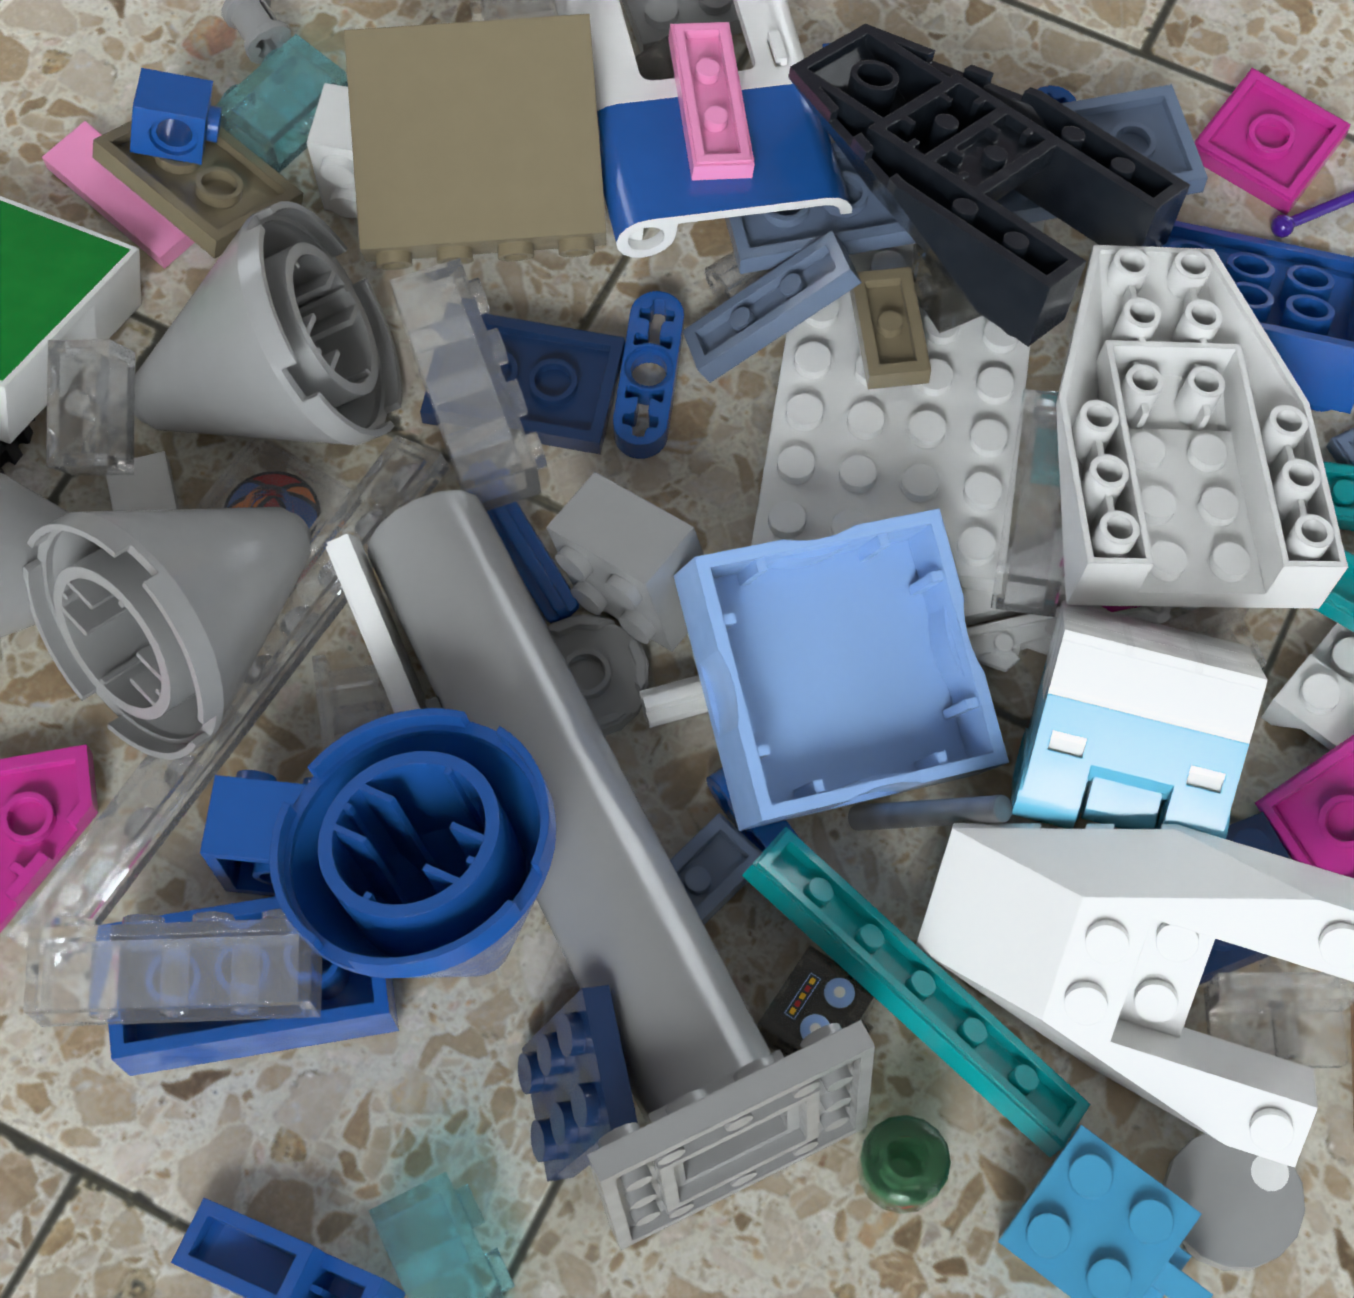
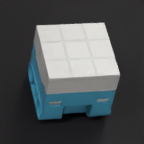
(1137, 725)

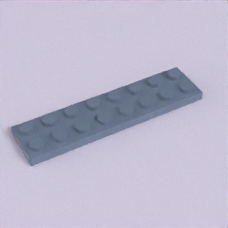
(1142, 119)

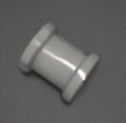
(256, 26)

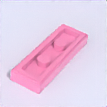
(711, 101)
(129, 213)

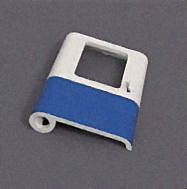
(645, 145)

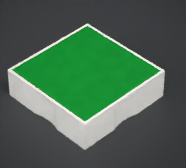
(54, 286)

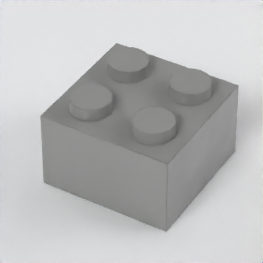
(625, 558)

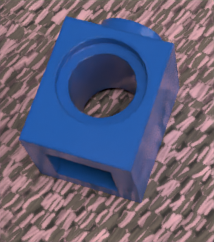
(173, 116)

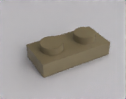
(890, 329)

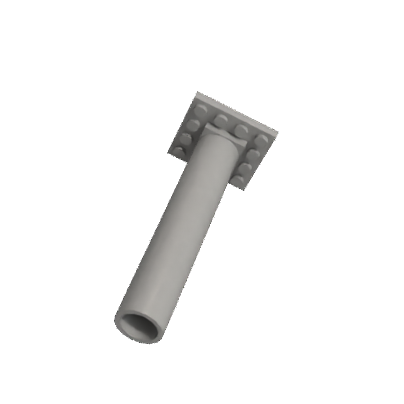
(694, 1058)

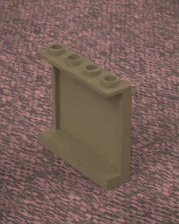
(475, 140)

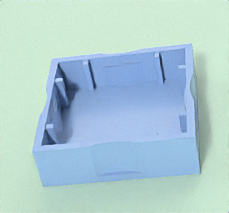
(838, 668)

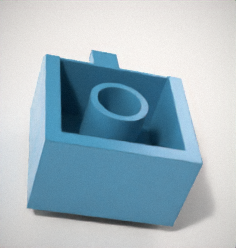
(1104, 1227)

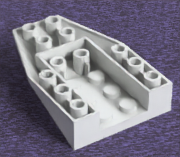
(1186, 446)

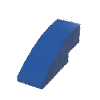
(267, 1262)

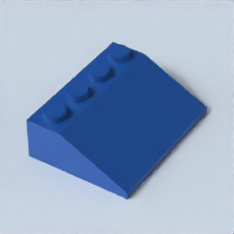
(1299, 300)

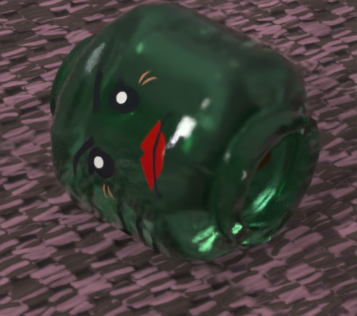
(903, 1164)

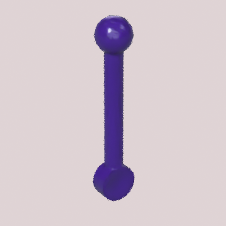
(1284, 225)

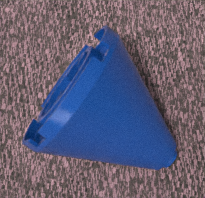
(415, 847)

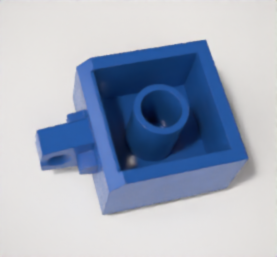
(241, 828)

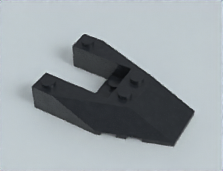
(953, 143)

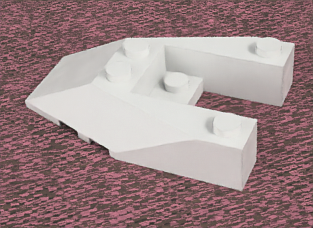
(1106, 944)

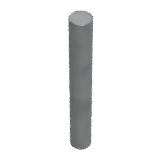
(930, 813)

